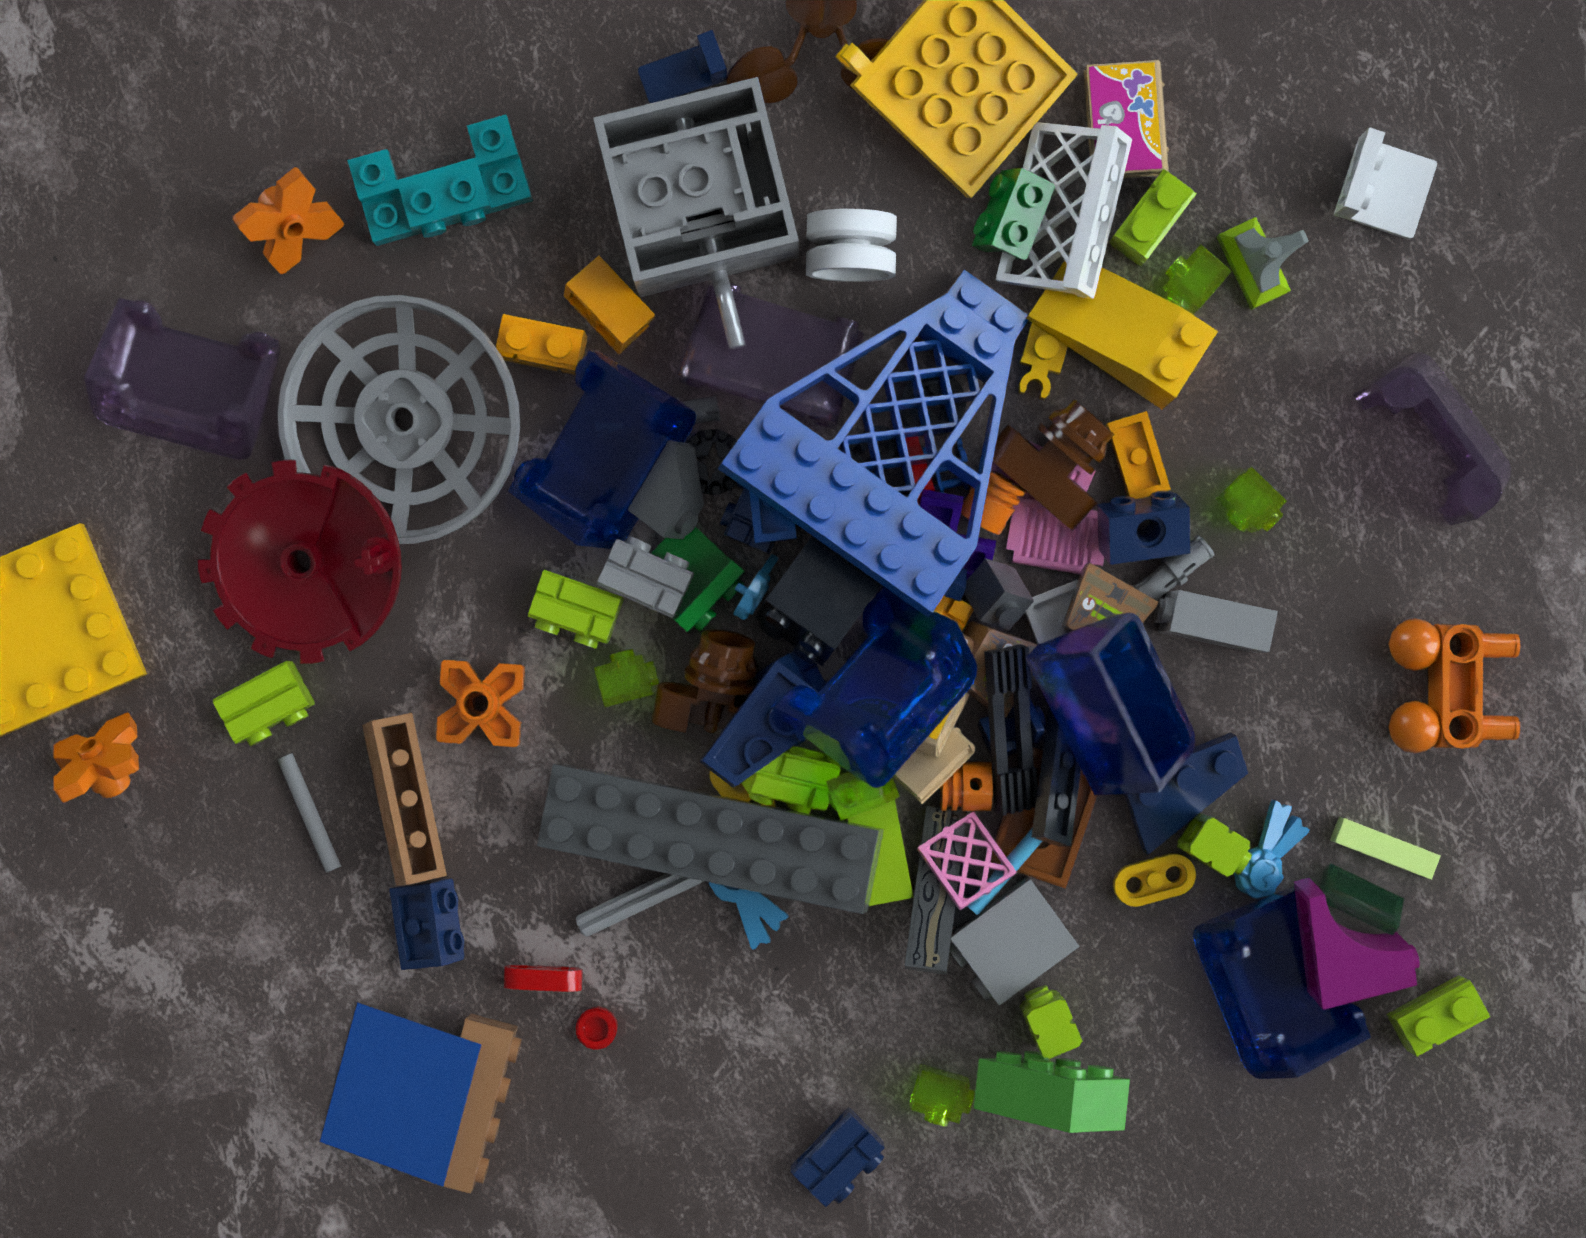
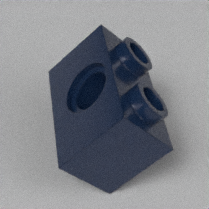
(1163, 537)

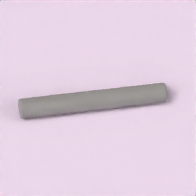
(309, 813)

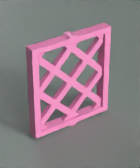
(990, 844)

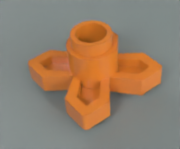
(285, 218)
(463, 718)
(97, 761)

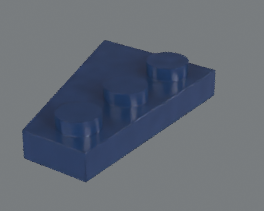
(756, 730)
(1197, 784)

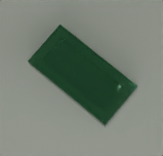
(1362, 899)

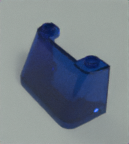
(602, 454)
(887, 691)
(1263, 994)

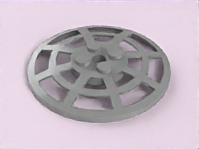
(408, 389)

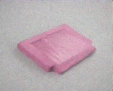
(1047, 543)

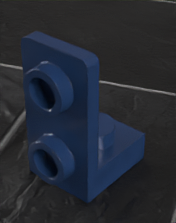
(684, 71)

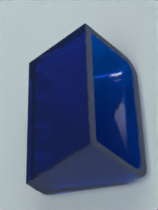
(1115, 705)

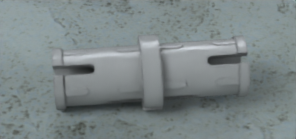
(1175, 569)

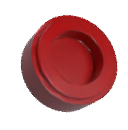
(596, 1028)

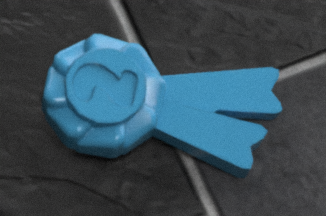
(756, 590)
(1265, 867)
(751, 907)

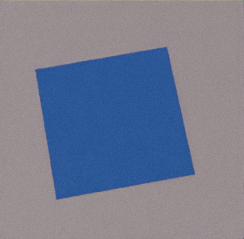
(400, 1093)

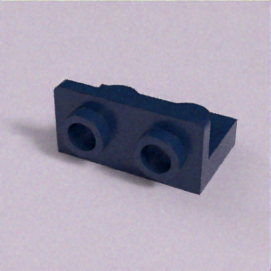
(427, 924)

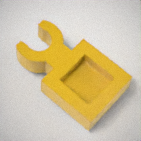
(1043, 355)

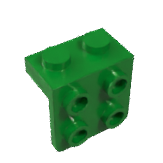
(713, 577)

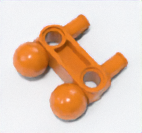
(1453, 686)

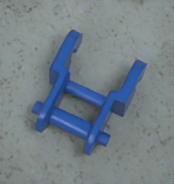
(943, 485)

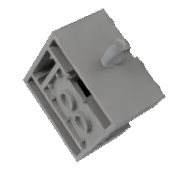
(690, 162)

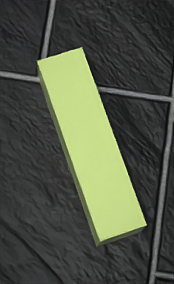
(1385, 848)

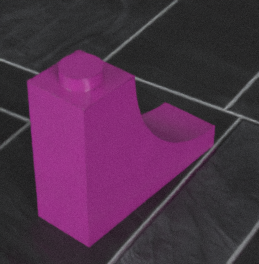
(1348, 963)

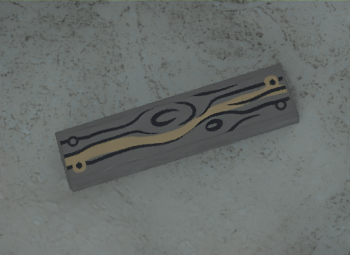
(932, 906)

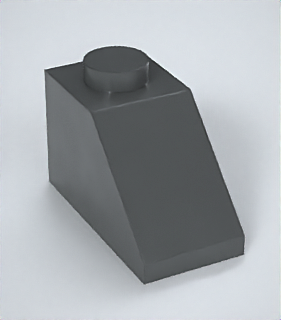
(671, 492)

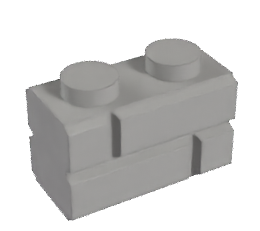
(645, 577)

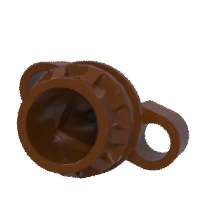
(1073, 440)
(720, 673)

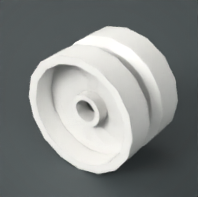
(851, 245)

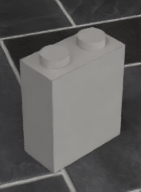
(1216, 621)
(1011, 942)

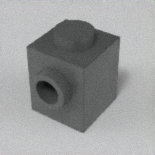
(997, 594)

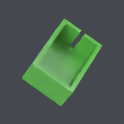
(1052, 1092)

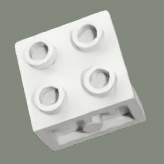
(1385, 186)

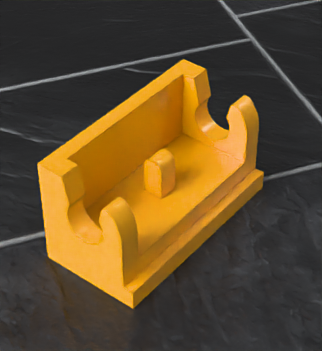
(608, 304)

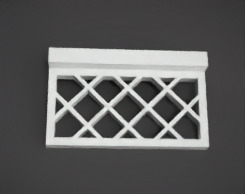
(1095, 205)

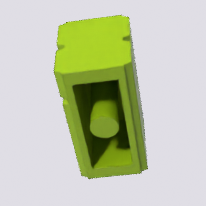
(1152, 217)
(576, 608)
(263, 703)
(794, 778)
(1215, 845)
(1438, 1015)
(1050, 1022)

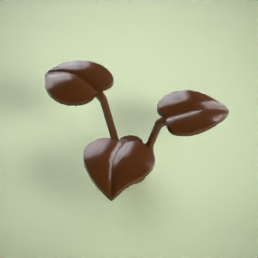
(818, 18)

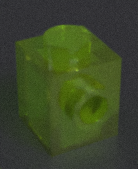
(1194, 279)
(1252, 502)
(626, 678)
(852, 796)
(941, 1095)

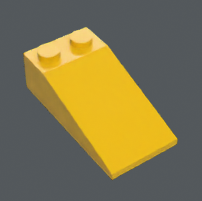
(1127, 334)

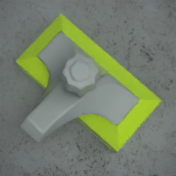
(1258, 260)

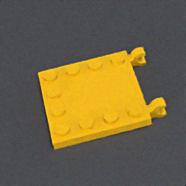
(961, 84)
(59, 630)

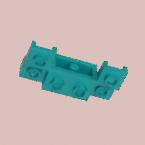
(442, 195)

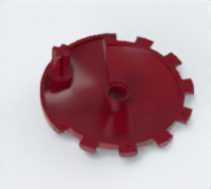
(265, 587)

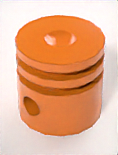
(999, 502)
(957, 790)

